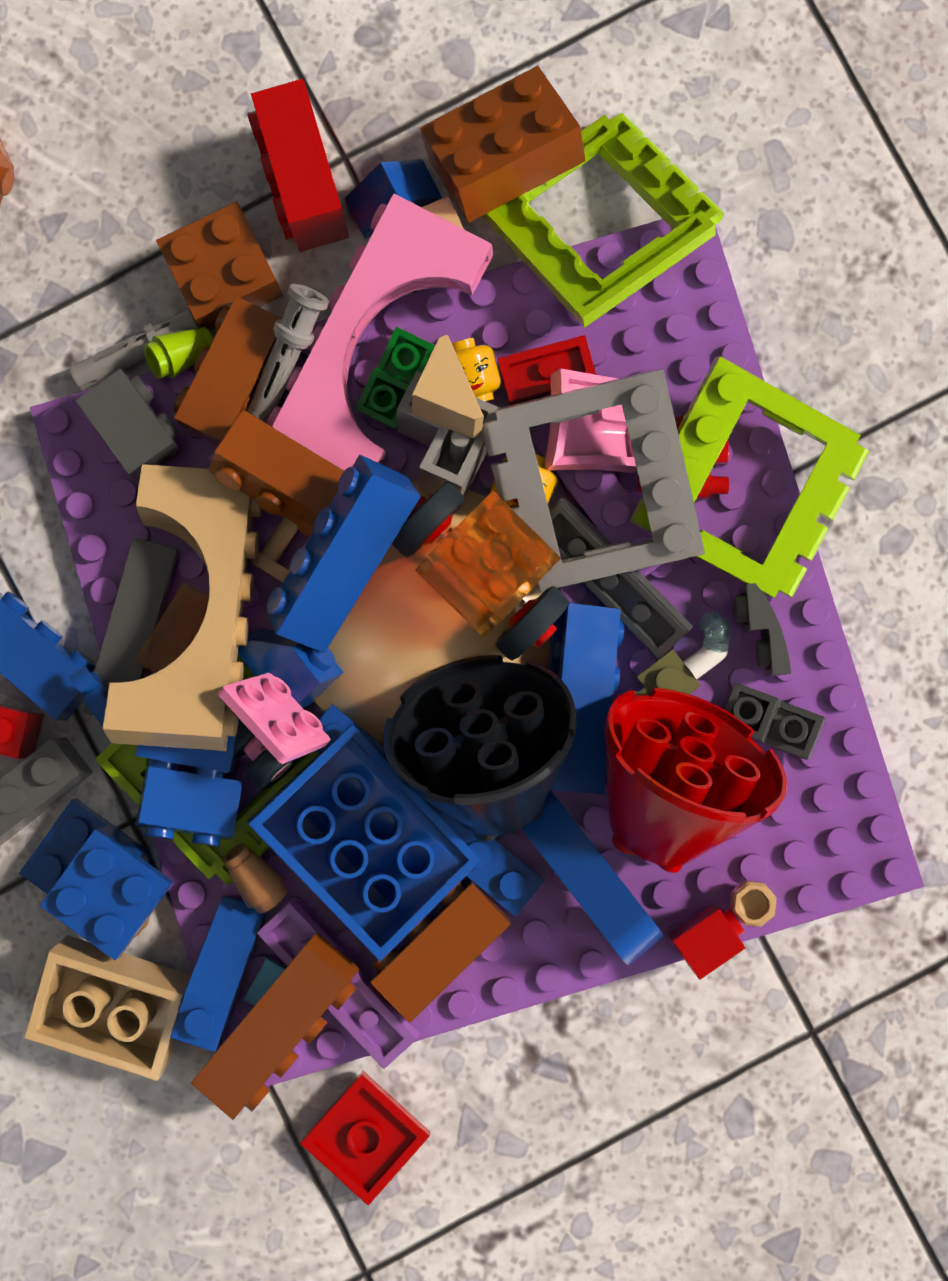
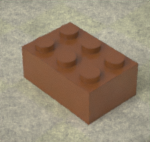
(503, 143)

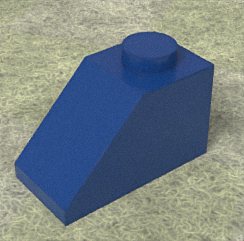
(299, 666)

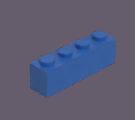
(341, 553)
(585, 660)
(37, 661)

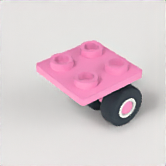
(271, 727)

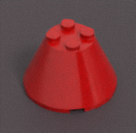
(683, 776)

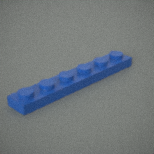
(498, 872)

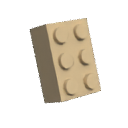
(108, 1008)

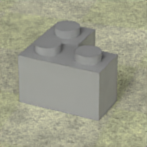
(450, 455)

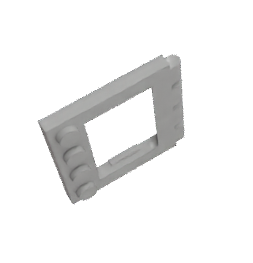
(657, 461)

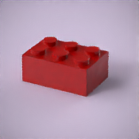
(297, 166)

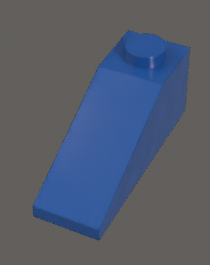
(218, 975)

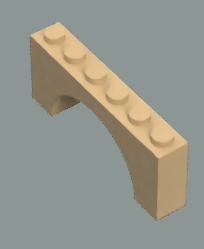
(182, 700)

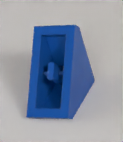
(404, 178)

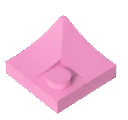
(592, 440)

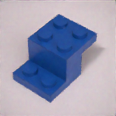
(95, 879)

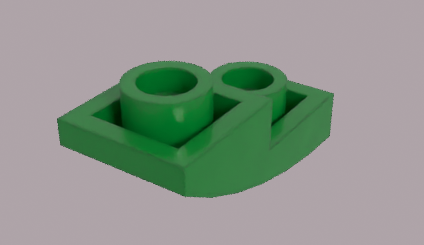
(393, 375)

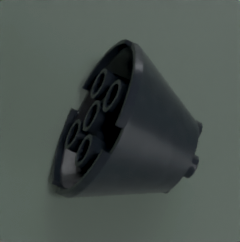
(483, 741)

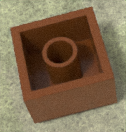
(218, 261)

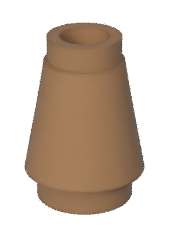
(255, 880)

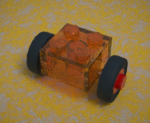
(485, 567)

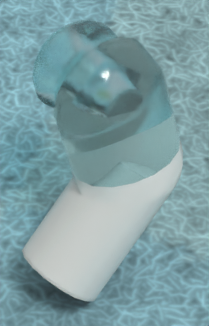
(715, 644)

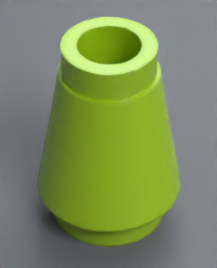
(175, 351)

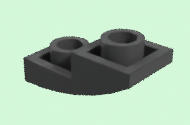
(757, 615)
(776, 721)

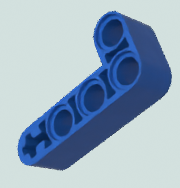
(592, 882)

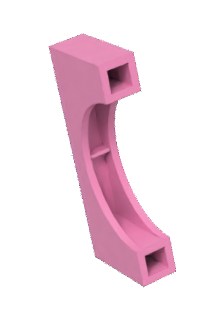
(404, 254)

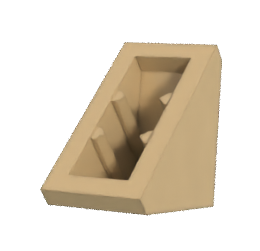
(445, 393)

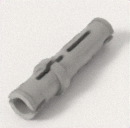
(127, 352)

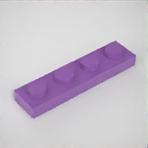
(600, 499)
(366, 1012)

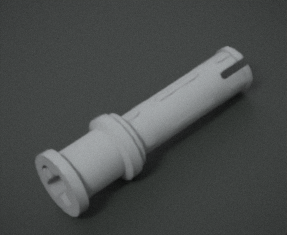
(292, 335)

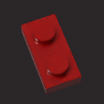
(528, 372)

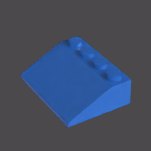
(364, 842)

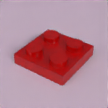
(365, 1138)

